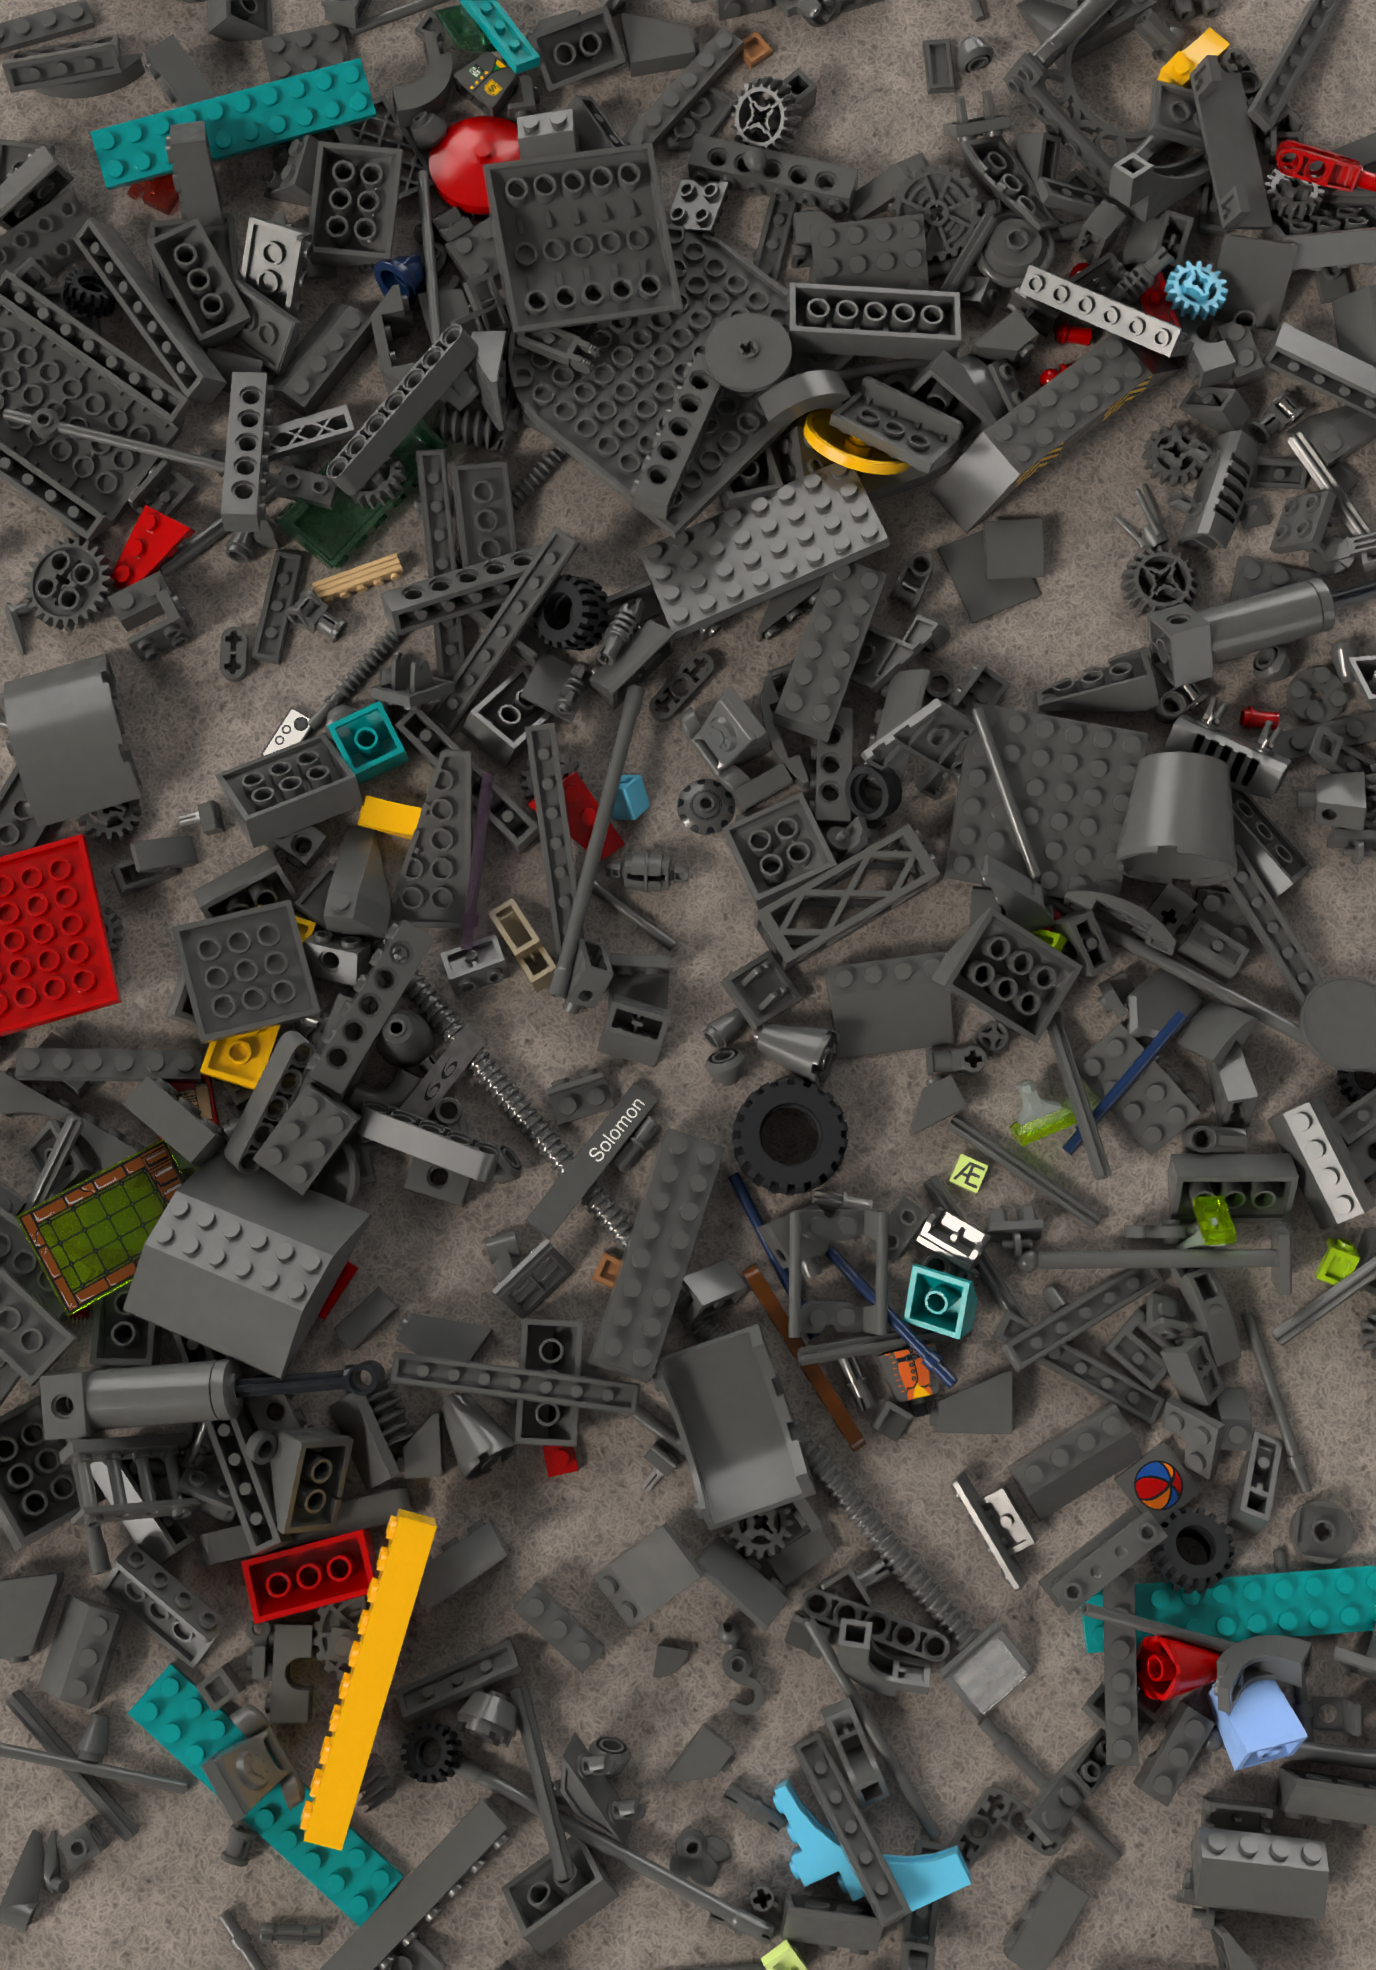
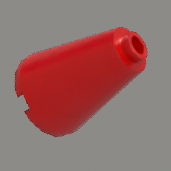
(1173, 1667)

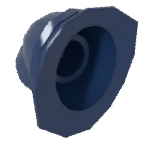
(402, 270)

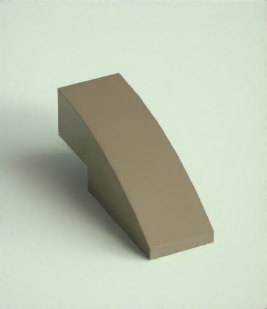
(524, 944)

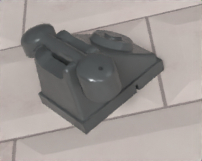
(732, 736)
(306, 1474)
(246, 1770)

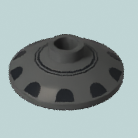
(705, 820)

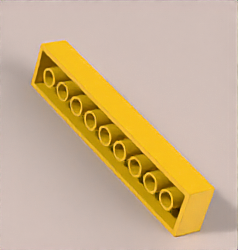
(368, 1683)

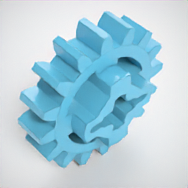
(1196, 289)

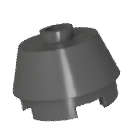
(488, 1718)

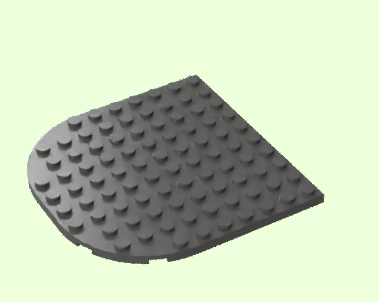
(618, 407)

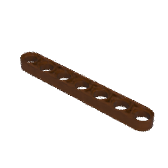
(812, 1372)

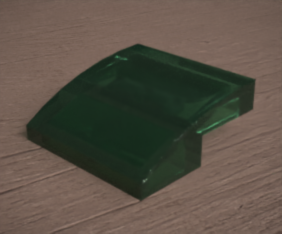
(464, 29)

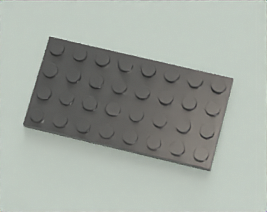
(763, 548)

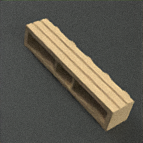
(358, 579)

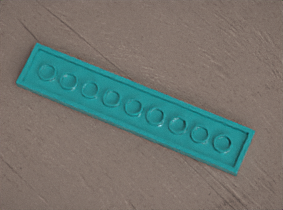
(239, 121)
(1256, 1606)
(188, 1728)

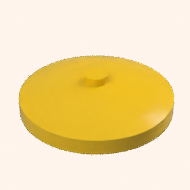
(847, 449)

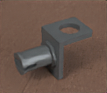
(862, 1581)

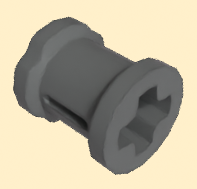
(238, 1845)

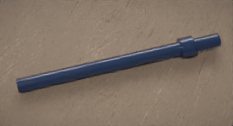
(1129, 1076)
(756, 1221)
(931, 1359)

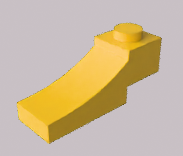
(1179, 67)
(389, 817)

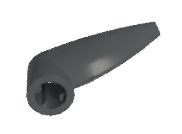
(24, 1887)

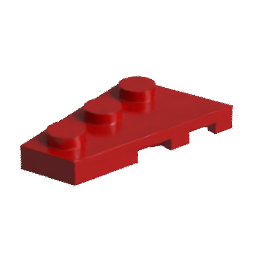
(148, 547)

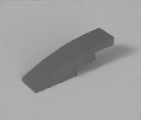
(884, 486)

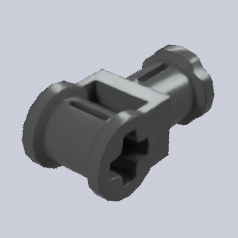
(1277, 416)
(314, 614)
(954, 1061)

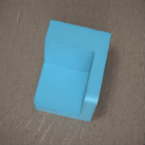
(630, 798)

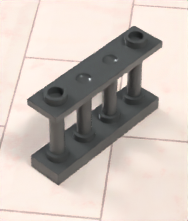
(140, 1450)
(1102, 1559)

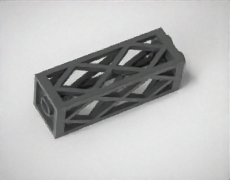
(916, 860)

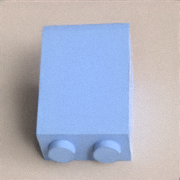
(1259, 1726)

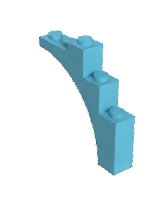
(819, 1855)

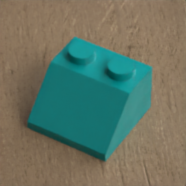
(368, 742)
(940, 1302)

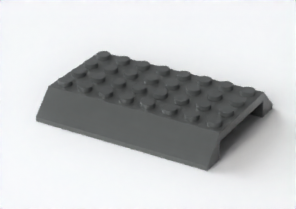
(89, 383)

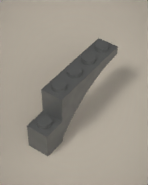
(1152, 189)

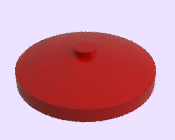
(460, 157)

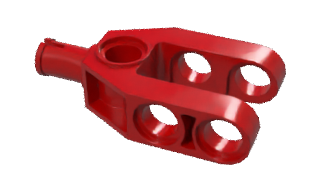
(1335, 172)

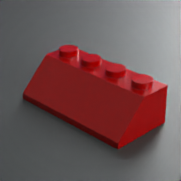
(310, 1575)

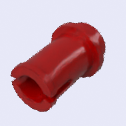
(1073, 334)
(1257, 718)

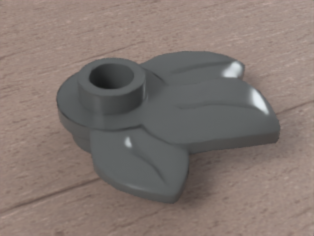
(700, 1861)

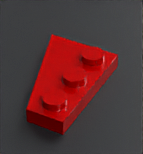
(582, 814)

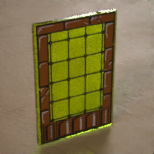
(97, 1229)

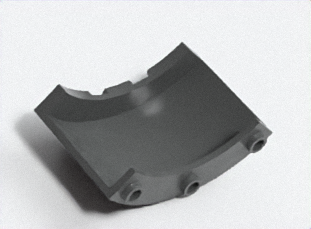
(69, 741)
(734, 1427)

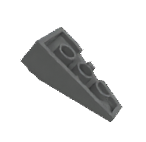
(358, 889)

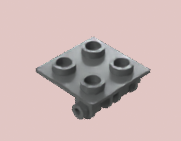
(698, 205)
(557, 686)

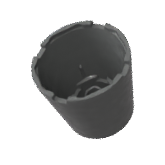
(1179, 821)

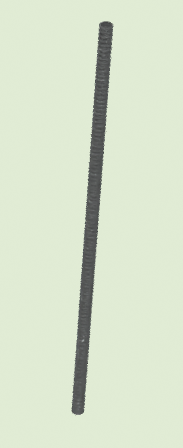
(704, 1329)

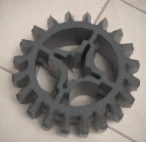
(780, 118)
(1150, 576)

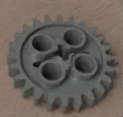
(69, 583)

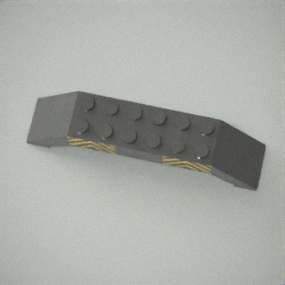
(1048, 426)

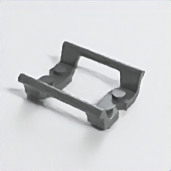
(840, 1313)

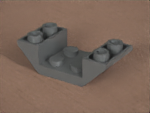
(389, 322)

